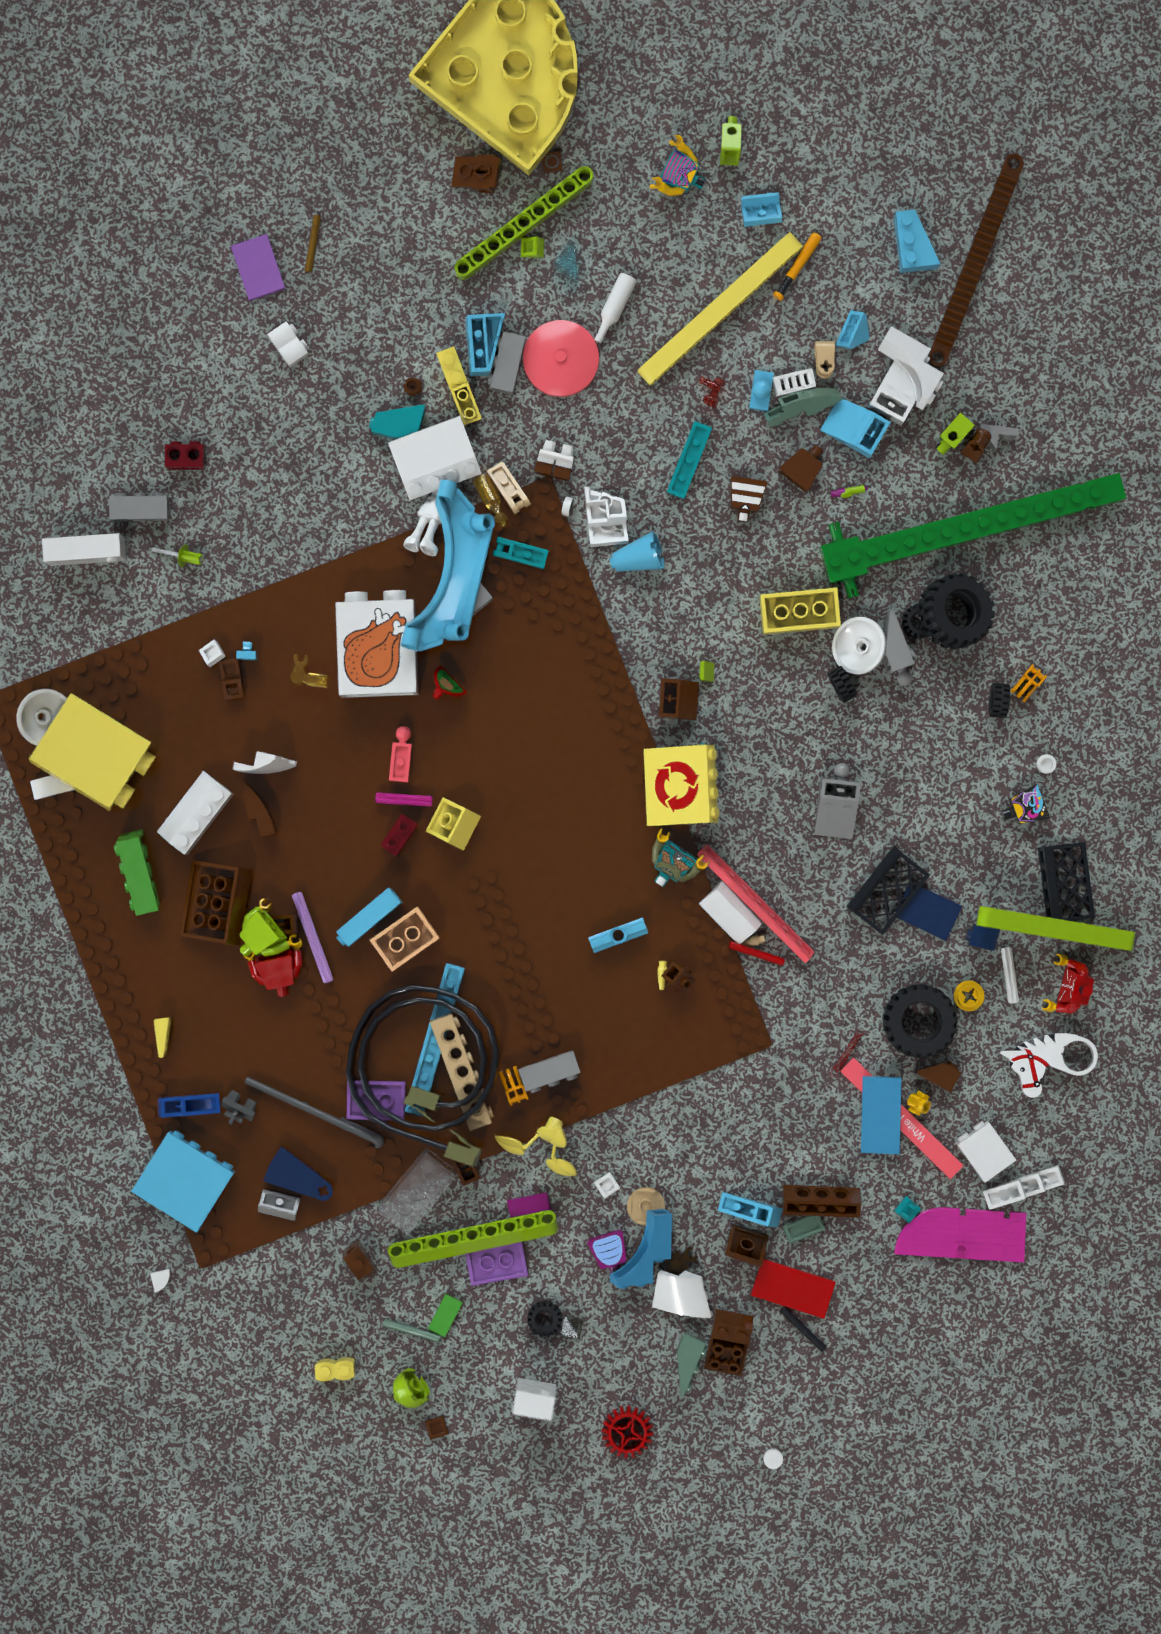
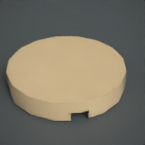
(643, 1200)

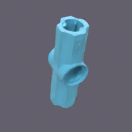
(605, 939)

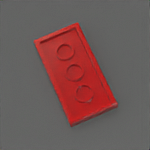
(793, 1288)

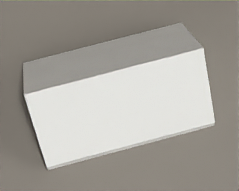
(731, 913)

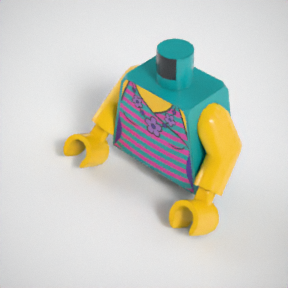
(679, 171)

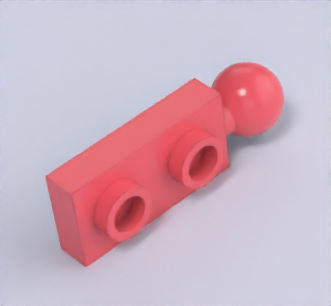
(401, 756)

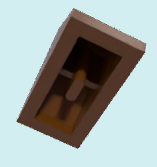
(287, 923)

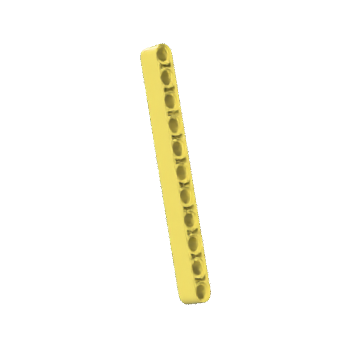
(719, 308)

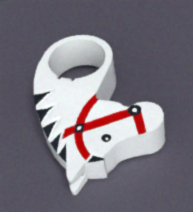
(1036, 1054)

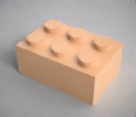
(405, 939)

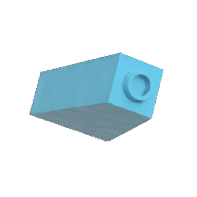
(368, 917)

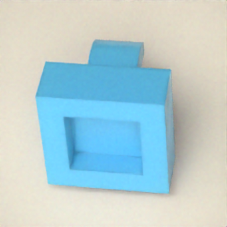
(247, 653)

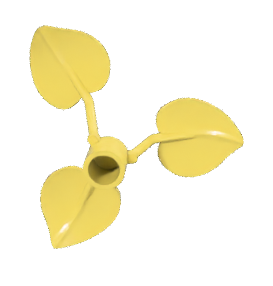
(552, 1133)

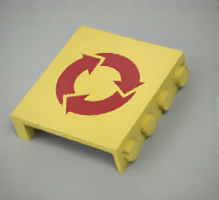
(681, 785)

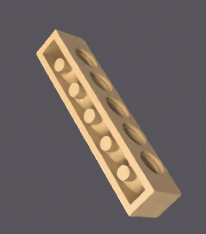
(439, 1026)

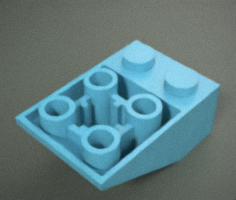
(855, 427)

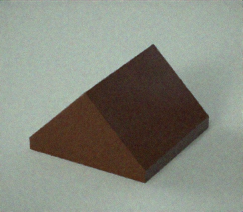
(746, 1245)

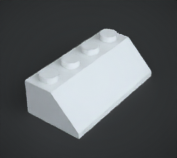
(195, 813)

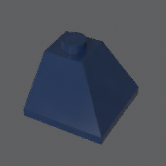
(982, 937)

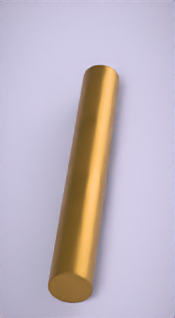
(312, 243)

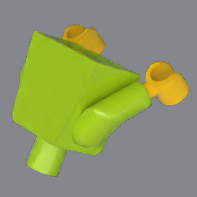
(262, 934)

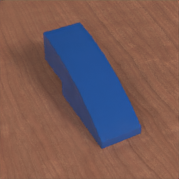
(188, 1105)

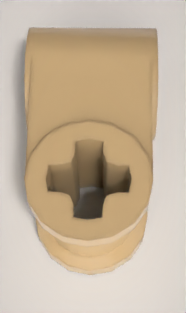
(824, 356)

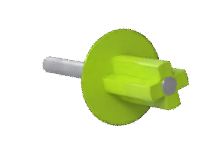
(183, 556)

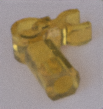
(300, 677)

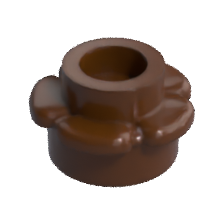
(412, 381)

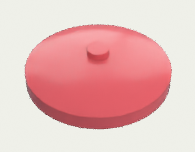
(560, 358)

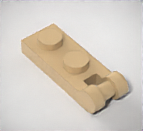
(508, 487)

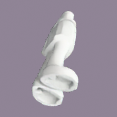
(427, 514)

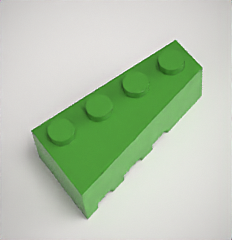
(137, 872)

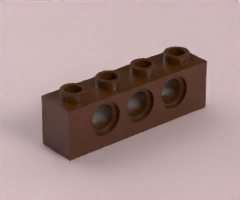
(821, 1201)

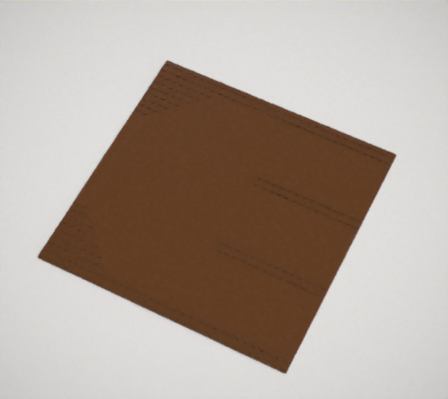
(560, 853)

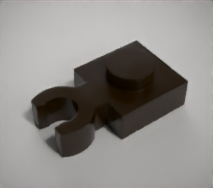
(678, 1262)

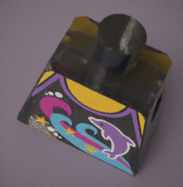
(1026, 806)

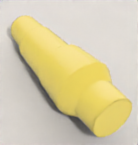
(661, 969)

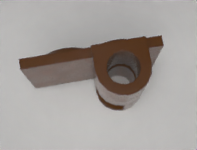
(470, 173)

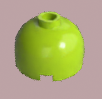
(410, 1390)

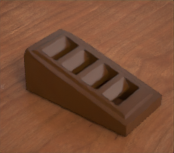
(469, 1178)

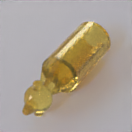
(490, 497)

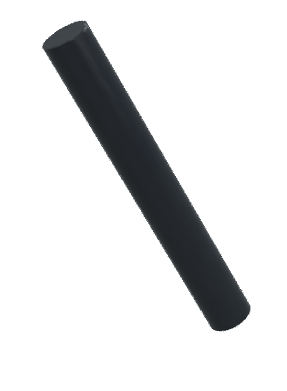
(803, 1329)

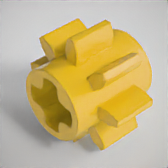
(918, 1103)

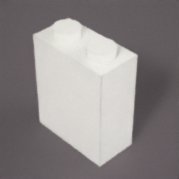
(985, 1151)

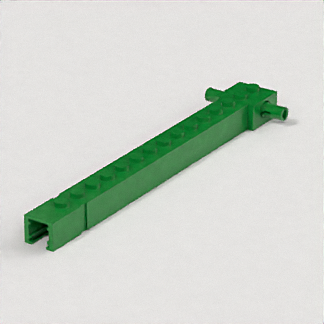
(850, 558)

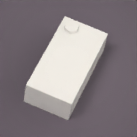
(84, 549)
(534, 1399)

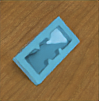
(854, 330)

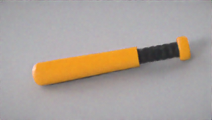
(798, 264)

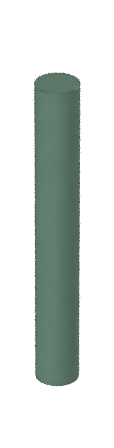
(411, 1330)

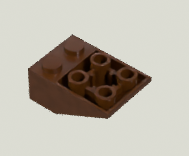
(728, 1342)

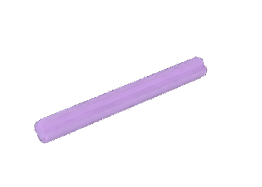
(312, 937)

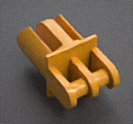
(1029, 681)
(513, 1086)

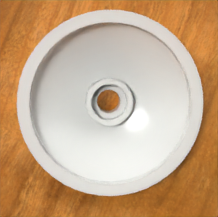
(849, 644)
(39, 701)

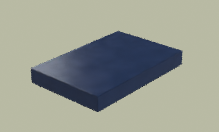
(930, 912)

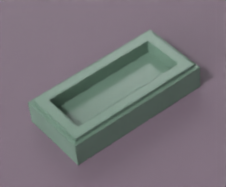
(803, 1228)

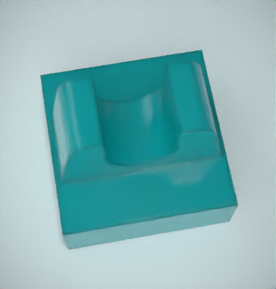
(907, 1209)

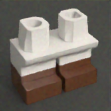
(563, 461)

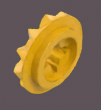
(959, 997)

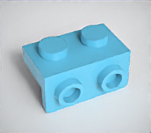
(761, 209)

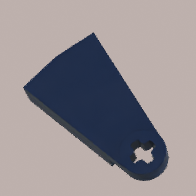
(293, 1174)

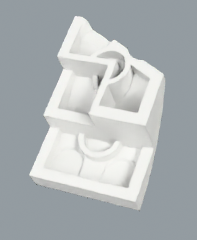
(602, 516)
(266, 764)
(681, 1294)

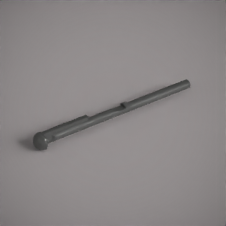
(343, 1123)

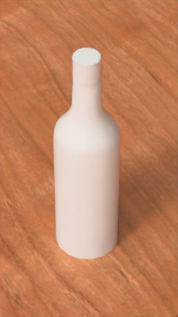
(615, 303)

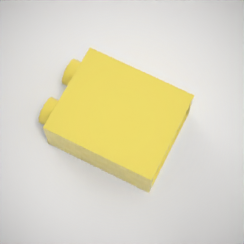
(92, 753)

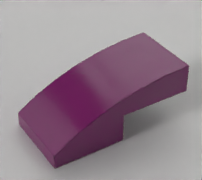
(528, 1204)

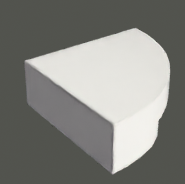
(160, 1279)

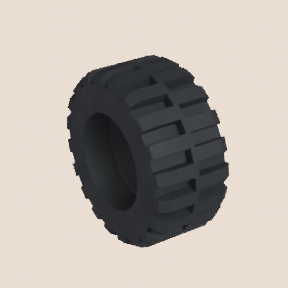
(976, 602)
(946, 1021)

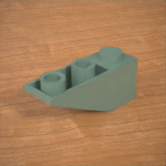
(688, 1355)

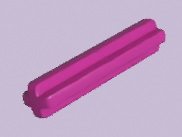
(404, 799)

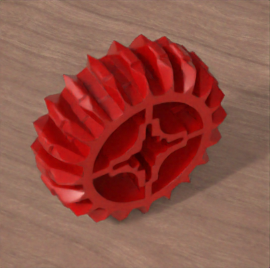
(635, 1434)

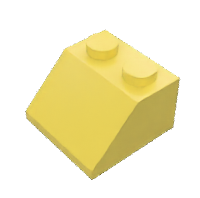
(453, 823)

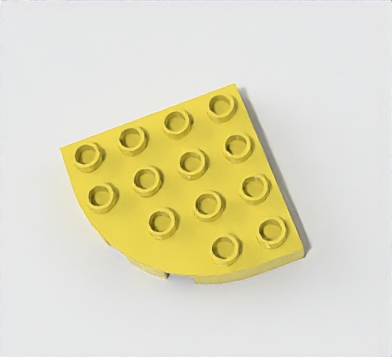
(505, 75)

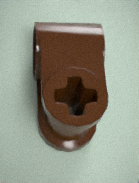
(976, 445)

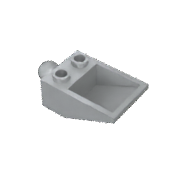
(897, 654)
(835, 808)

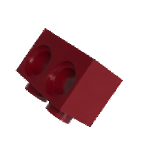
(184, 461)
(399, 835)

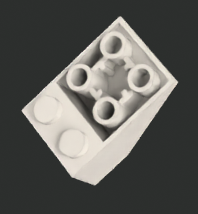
(894, 395)

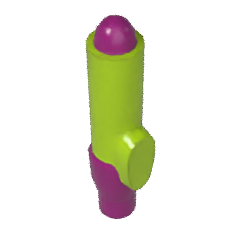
(848, 492)

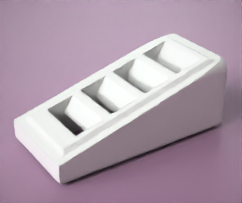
(808, 373)

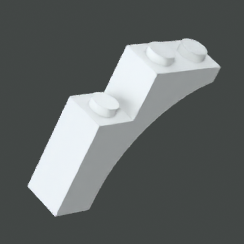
(913, 359)

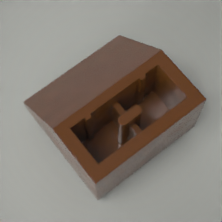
(678, 699)

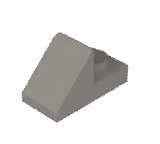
(1005, 433)

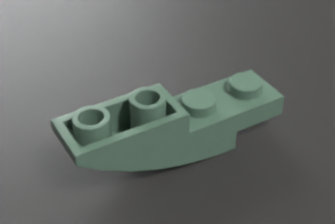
(806, 400)

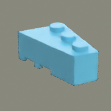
(913, 244)
(482, 340)

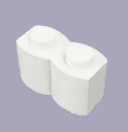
(288, 344)

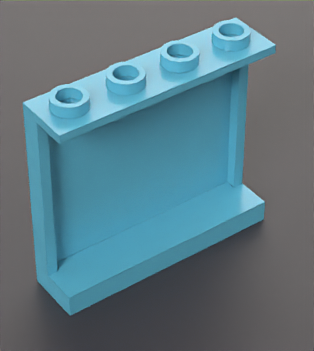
(183, 1180)

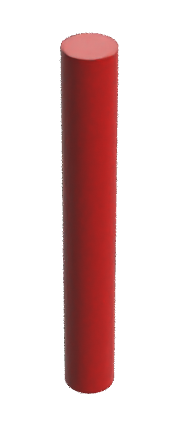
(756, 953)

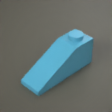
(750, 1210)

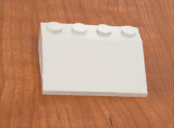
(433, 456)

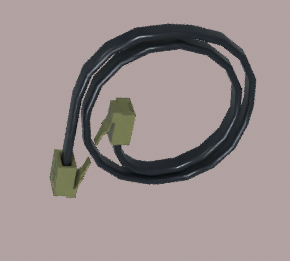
(417, 1095)

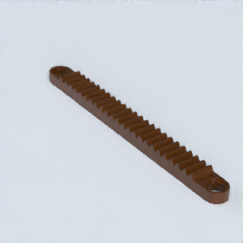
(975, 260)

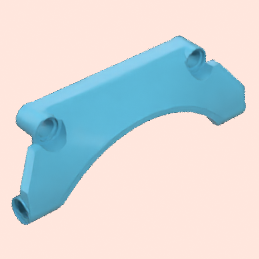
(466, 549)

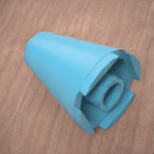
(639, 555)

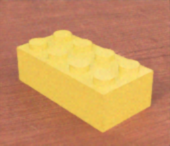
(800, 611)

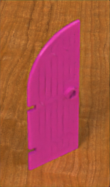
(972, 1236)

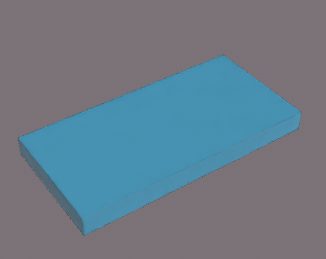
(881, 1115)

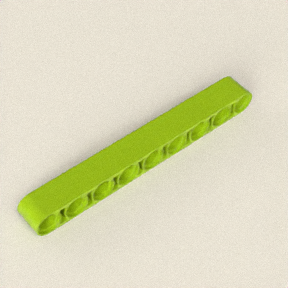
(527, 214)
(1055, 928)
(473, 1239)

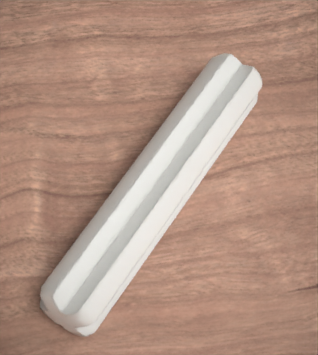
(1010, 976)

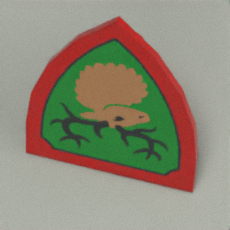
(446, 684)

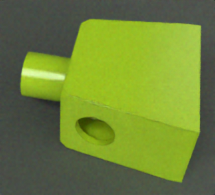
(730, 142)
(961, 427)

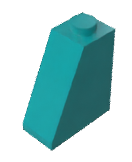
(398, 422)

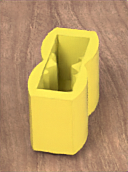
(340, 1369)

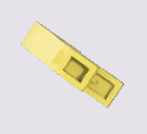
(458, 385)

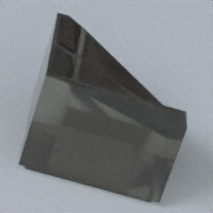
(572, 1326)

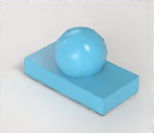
(761, 390)

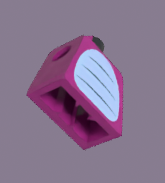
(608, 1250)

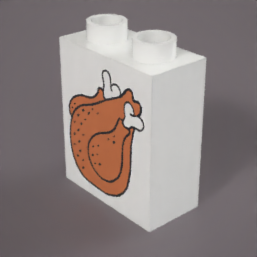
(370, 646)

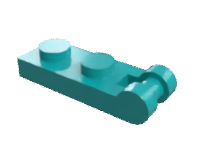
(521, 553)

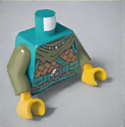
(674, 861)

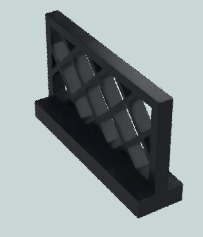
(873, 881)
(1049, 881)

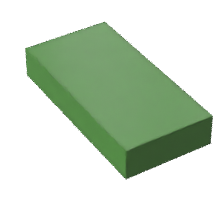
(445, 1315)

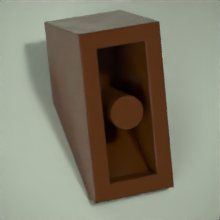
(941, 1074)

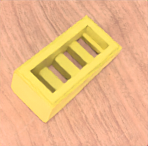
(162, 1032)

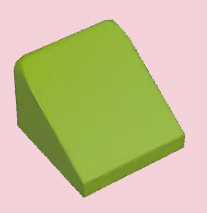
(532, 247)
(706, 671)

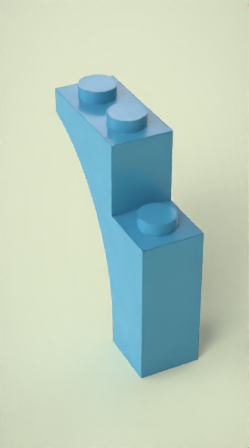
(653, 1248)

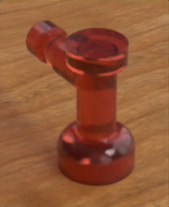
(715, 385)

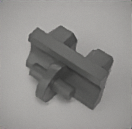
(231, 1104)

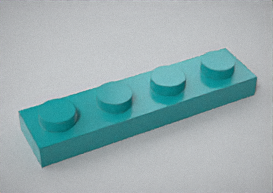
(689, 460)

